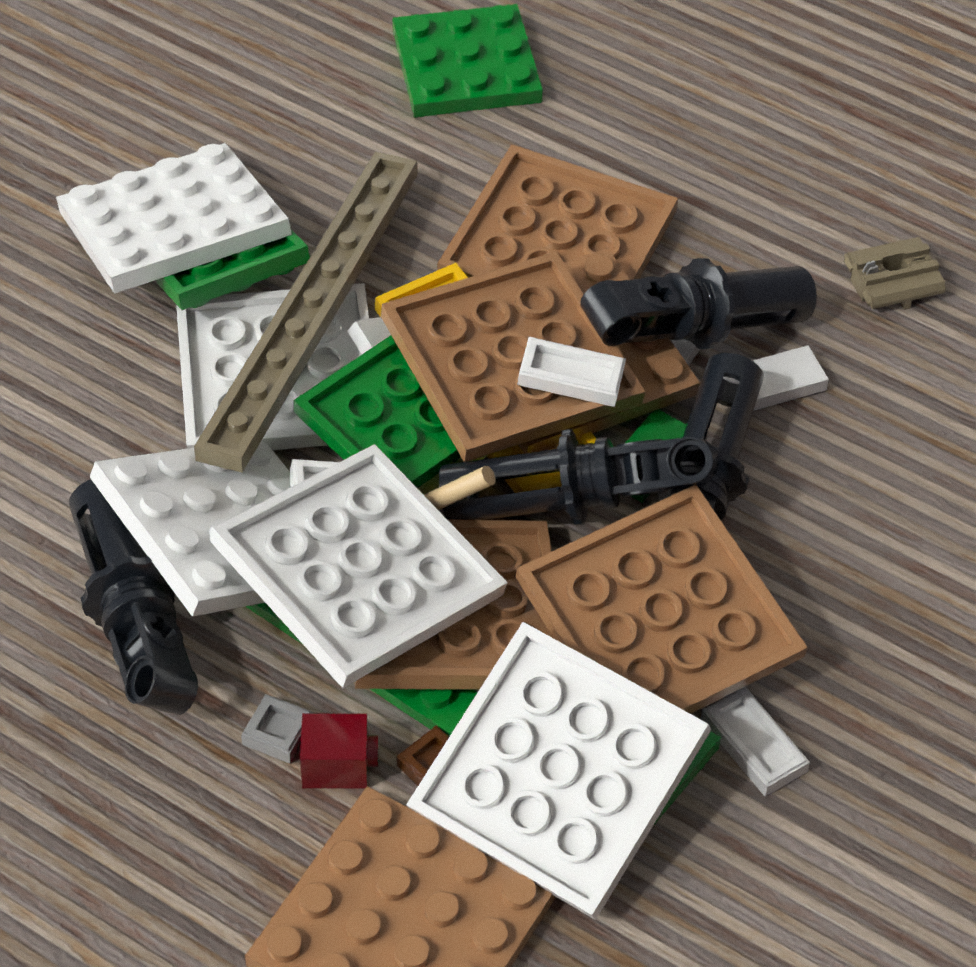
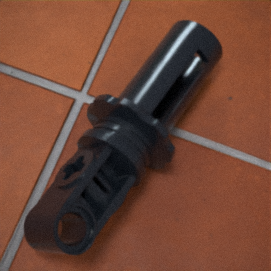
(698, 303)
(742, 397)
(588, 475)
(132, 607)

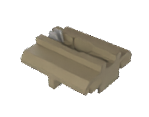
(894, 273)

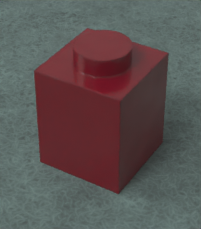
(336, 750)

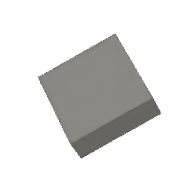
(275, 729)

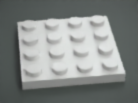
(172, 216)
(221, 337)
(171, 511)
(358, 564)
(559, 769)

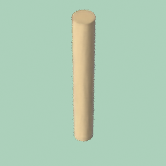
(461, 487)

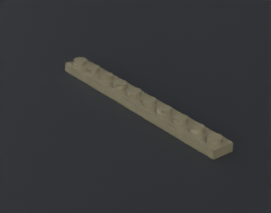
(305, 314)

